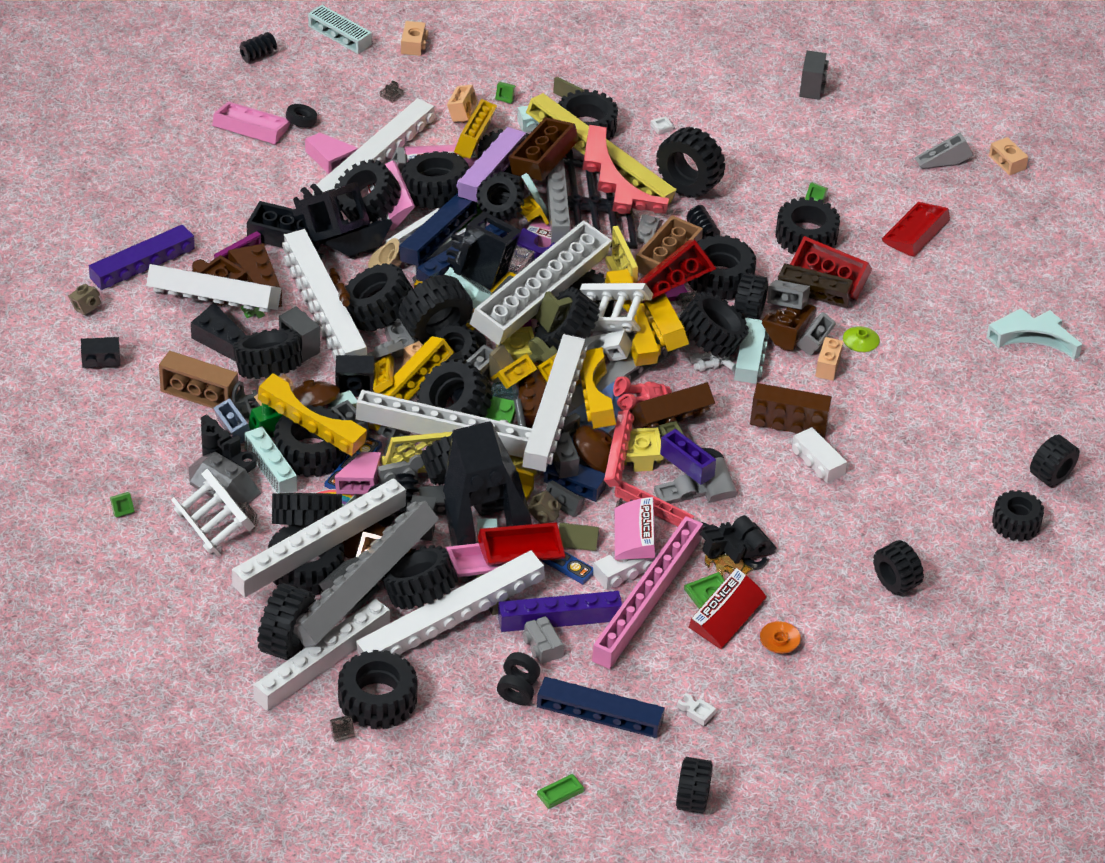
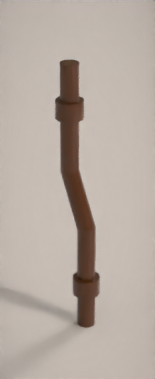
(344, 295)

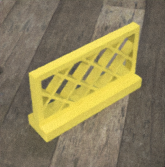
(621, 255)
(409, 441)

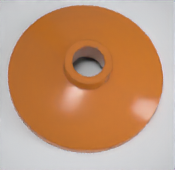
(780, 637)

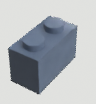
(231, 419)

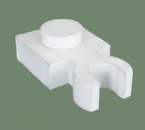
(698, 711)

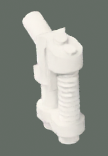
(714, 361)

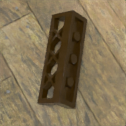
(819, 282)

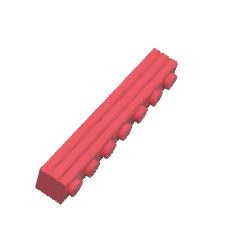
(619, 448)
(661, 508)

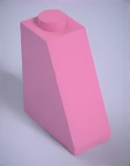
(328, 151)
(359, 474)

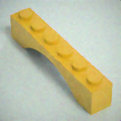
(644, 347)
(598, 406)
(341, 433)

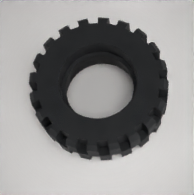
(704, 153)
(433, 178)
(726, 253)
(377, 296)
(434, 305)
(452, 376)
(303, 457)
(311, 573)
(373, 669)

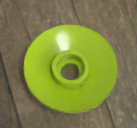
(861, 339)

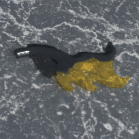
(725, 564)

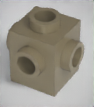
(85, 299)
(544, 507)

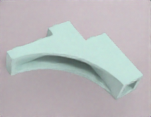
(1043, 329)

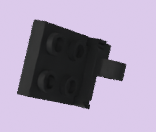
(220, 441)
(737, 540)

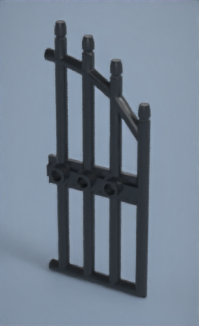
(593, 202)

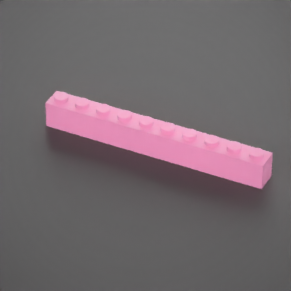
(647, 593)

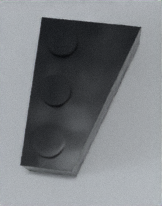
(216, 331)

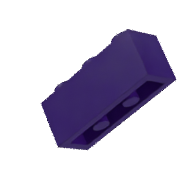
(688, 456)

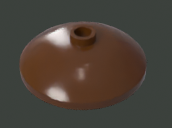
(316, 393)
(593, 446)

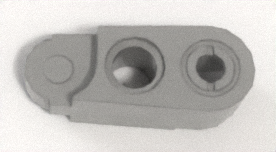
(398, 333)

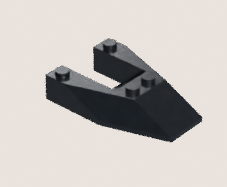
(480, 473)

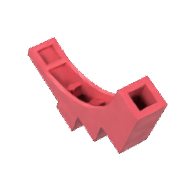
(610, 180)

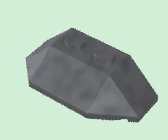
(230, 475)

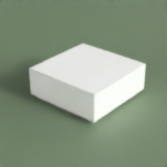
(662, 125)

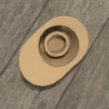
(387, 254)

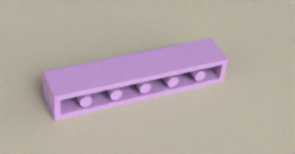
(491, 162)

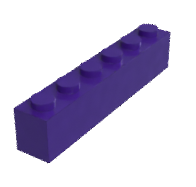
(139, 257)
(559, 610)

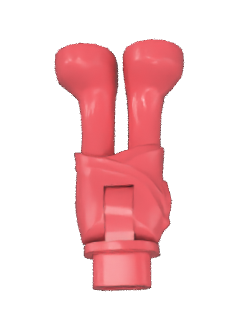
(644, 391)

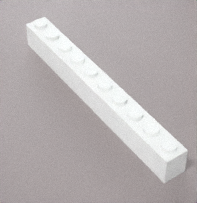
(385, 141)
(554, 403)
(430, 419)
(318, 537)
(456, 606)

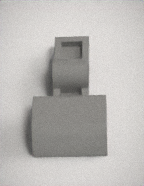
(685, 488)

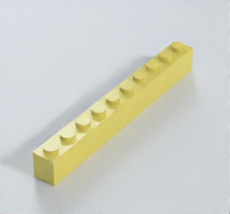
(628, 167)

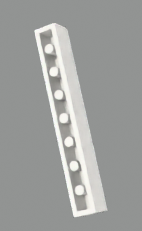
(214, 287)
(318, 658)

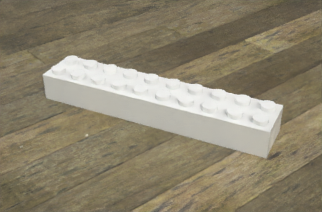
(552, 271)
(321, 296)

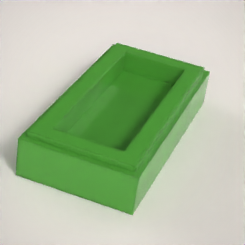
(560, 791)

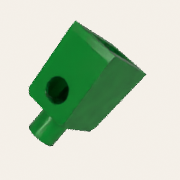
(264, 417)

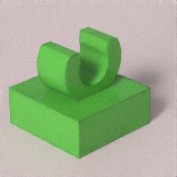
(505, 92)
(816, 191)
(250, 313)
(122, 504)

